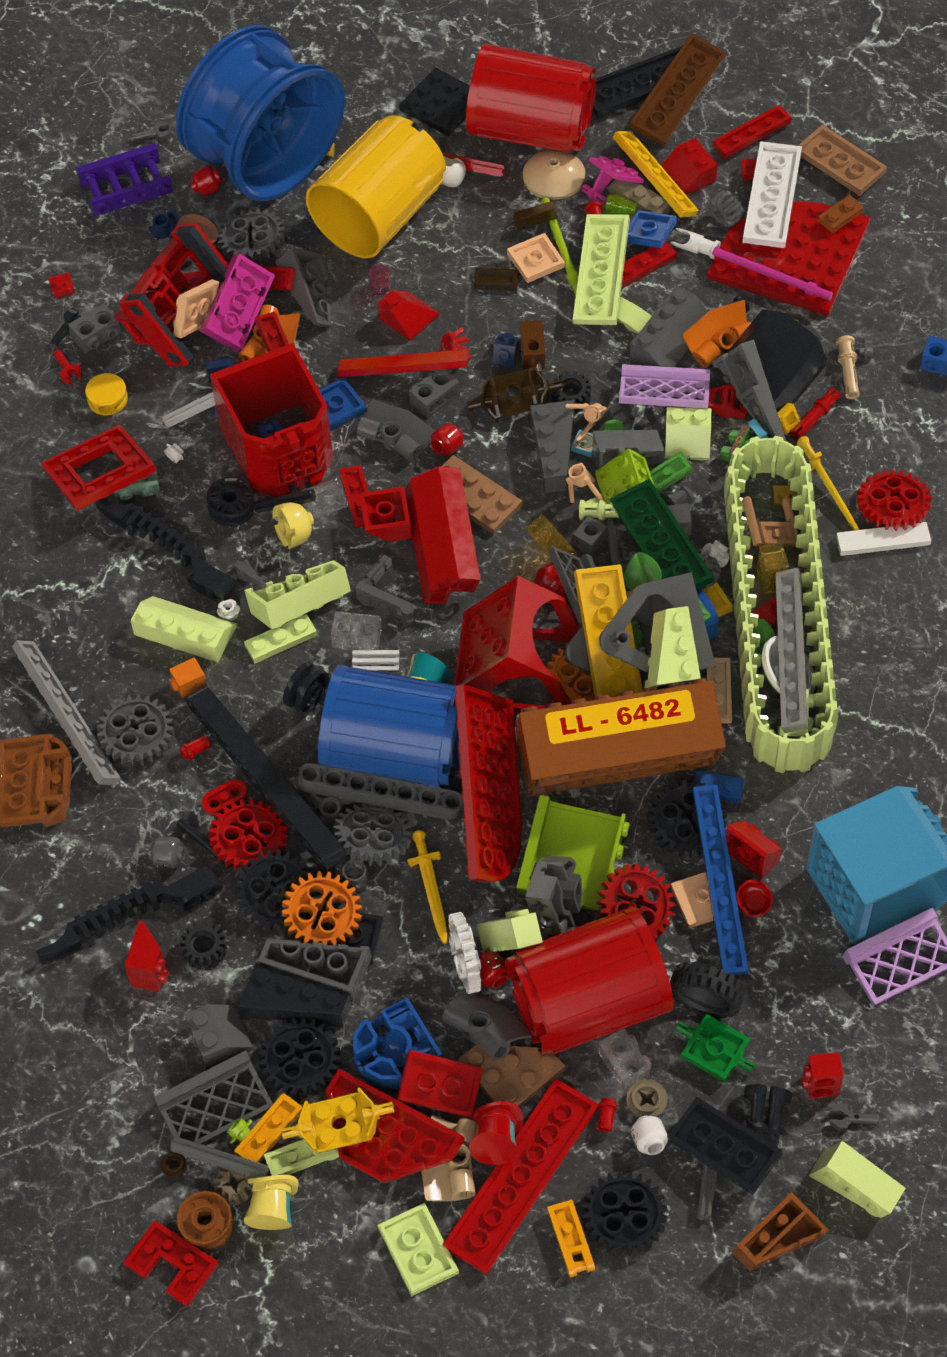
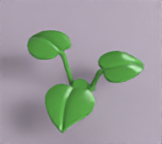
(643, 570)

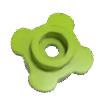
(239, 1130)

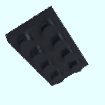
(725, 1145)

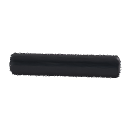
(298, 497)

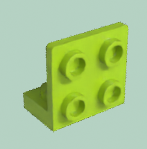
(622, 474)

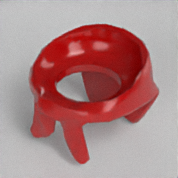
(448, 336)

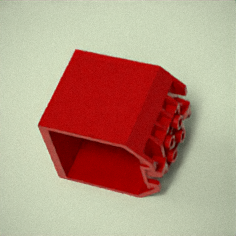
(262, 389)

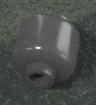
(166, 852)

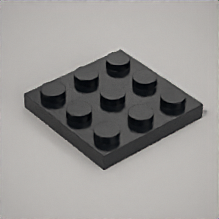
(438, 102)

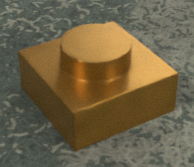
(780, 492)

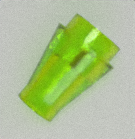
(620, 205)

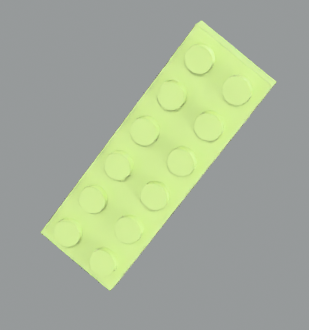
(601, 269)

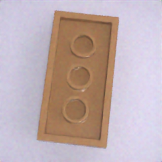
(841, 160)
(486, 500)

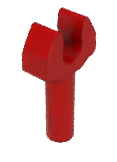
(67, 368)

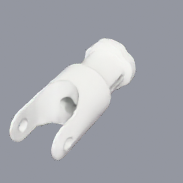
(697, 243)

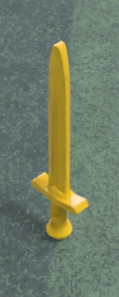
(815, 461)
(428, 875)

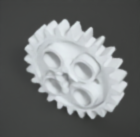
(466, 957)

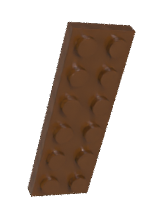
(677, 89)

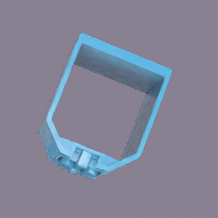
(880, 862)

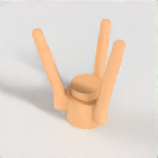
(591, 413)
(581, 477)

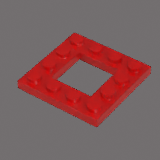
(80, 495)

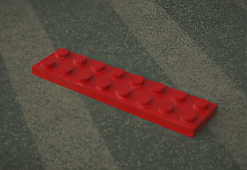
(517, 1185)

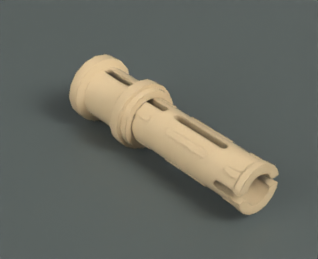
(847, 359)

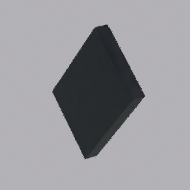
(366, 935)

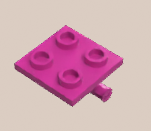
(609, 169)

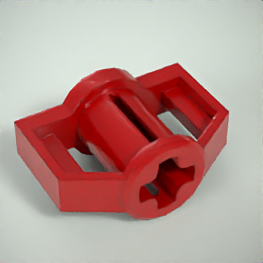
(727, 401)

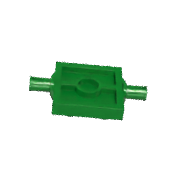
(715, 1048)

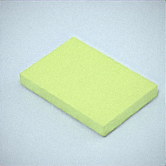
(418, 1249)

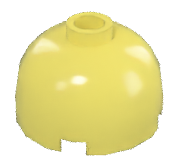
(293, 524)

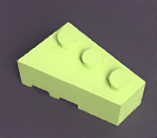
(857, 1179)

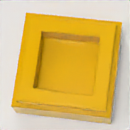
(788, 417)

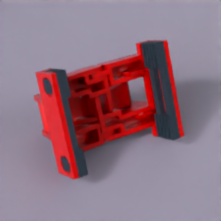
(154, 297)

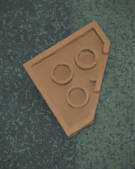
(516, 1075)

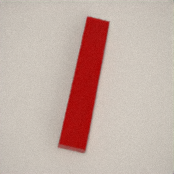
(403, 363)

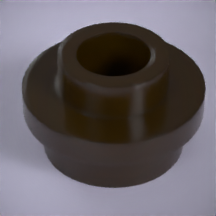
(170, 1159)

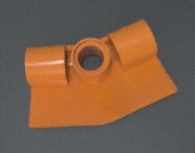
(705, 335)
(255, 345)

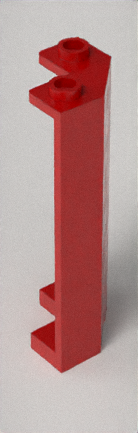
(442, 534)

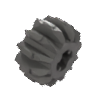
(725, 208)

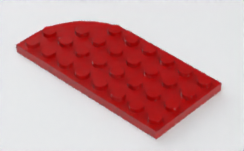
(489, 783)

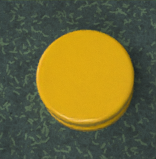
(106, 394)

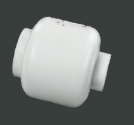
(649, 1135)

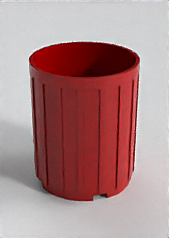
(530, 99)
(590, 981)

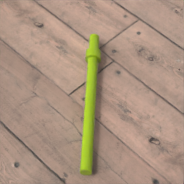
(572, 275)

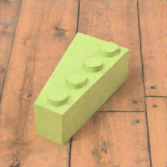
(298, 594)
(511, 932)

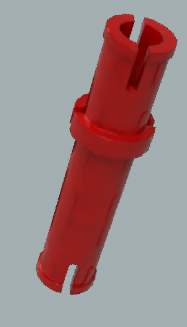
(820, 408)

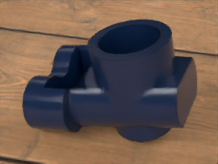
(164, 224)

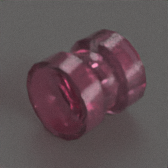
(379, 279)

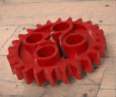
(894, 500)
(247, 834)
(640, 881)

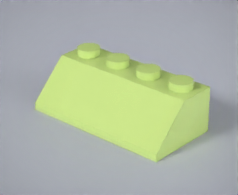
(182, 628)

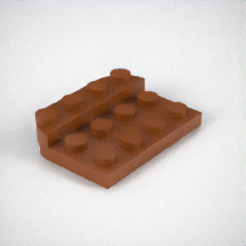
(34, 780)

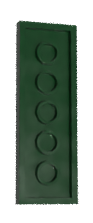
(659, 533)

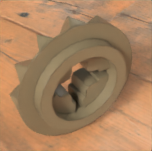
(646, 1088)
(227, 1192)

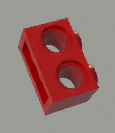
(823, 1075)

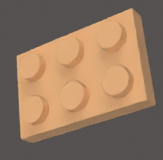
(193, 307)

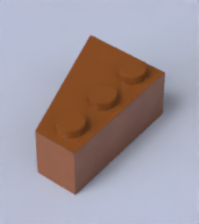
(780, 1233)

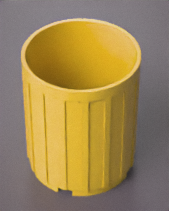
(376, 186)

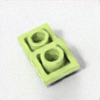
(632, 316)

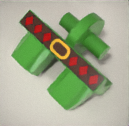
(738, 439)

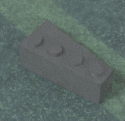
(552, 436)
(327, 964)

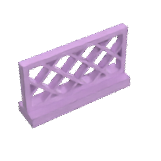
(671, 379)
(886, 941)

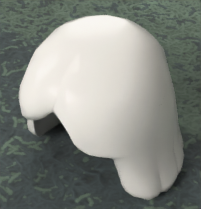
(454, 172)

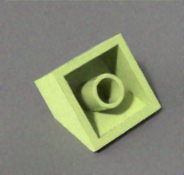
(688, 432)

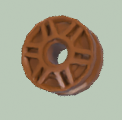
(204, 1205)

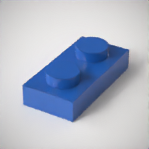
(729, 787)

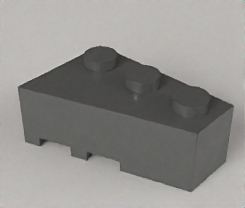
(611, 443)

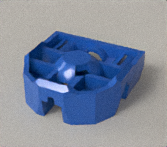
(396, 1042)

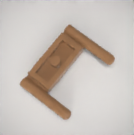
(771, 532)

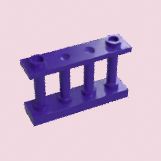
(121, 164)

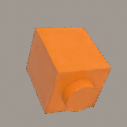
(187, 677)

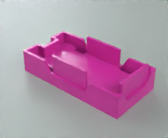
(237, 303)

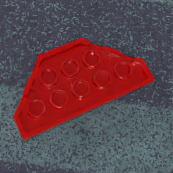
(402, 1141)

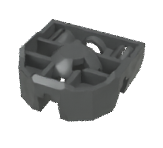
(554, 894)

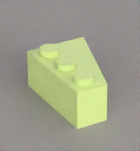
(673, 649)

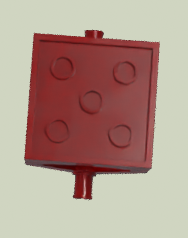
(500, 636)

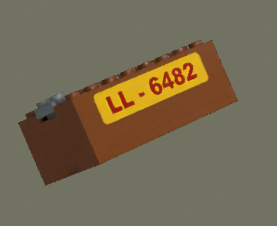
(619, 737)

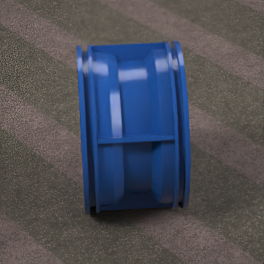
(260, 112)

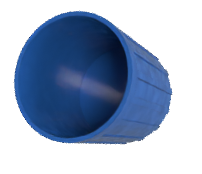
(389, 726)

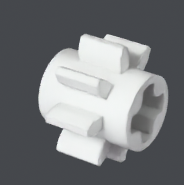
(718, 551)

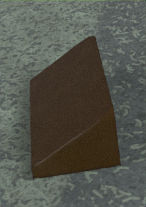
(535, 215)

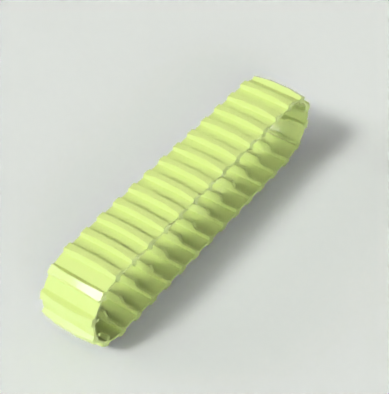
(787, 461)

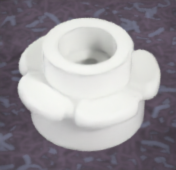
(174, 452)
(230, 614)

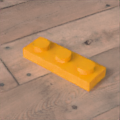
(268, 1129)

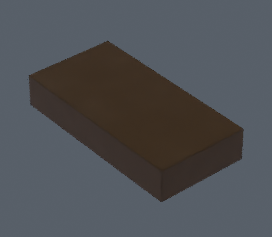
(496, 279)

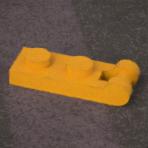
(570, 1237)

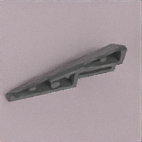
(745, 373)

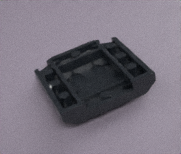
(787, 353)

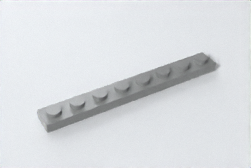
(791, 651)
(66, 713)

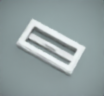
(375, 659)

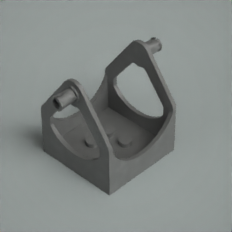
(642, 604)

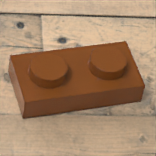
(841, 214)

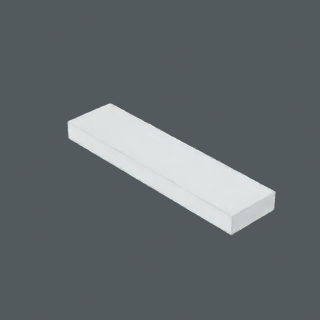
(881, 540)

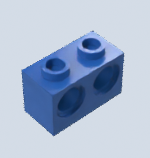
(935, 355)

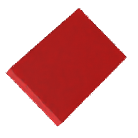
(439, 1083)

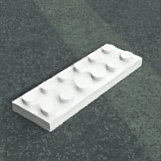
(772, 194)

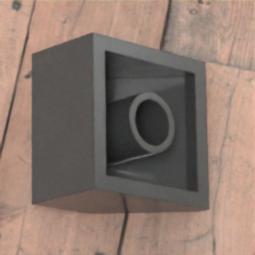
(217, 1033)

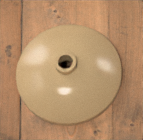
(554, 174)

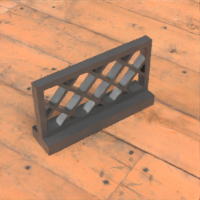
(565, 566)
(204, 1082)

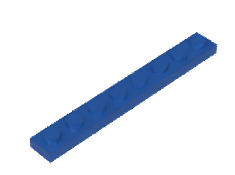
(720, 880)

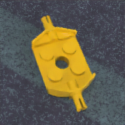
(317, 1121)

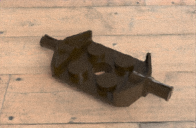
(533, 391)

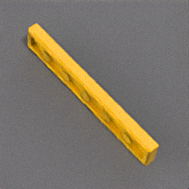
(655, 174)

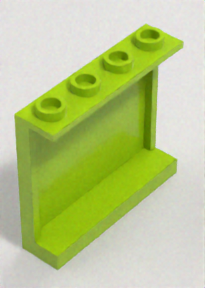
(577, 833)

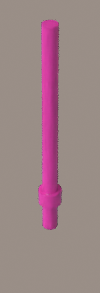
(810, 288)

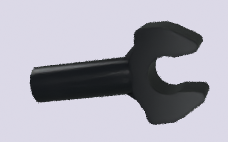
(71, 315)

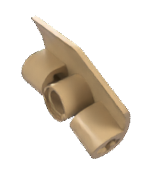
(453, 1179)

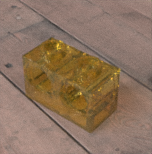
(547, 536)
(770, 561)

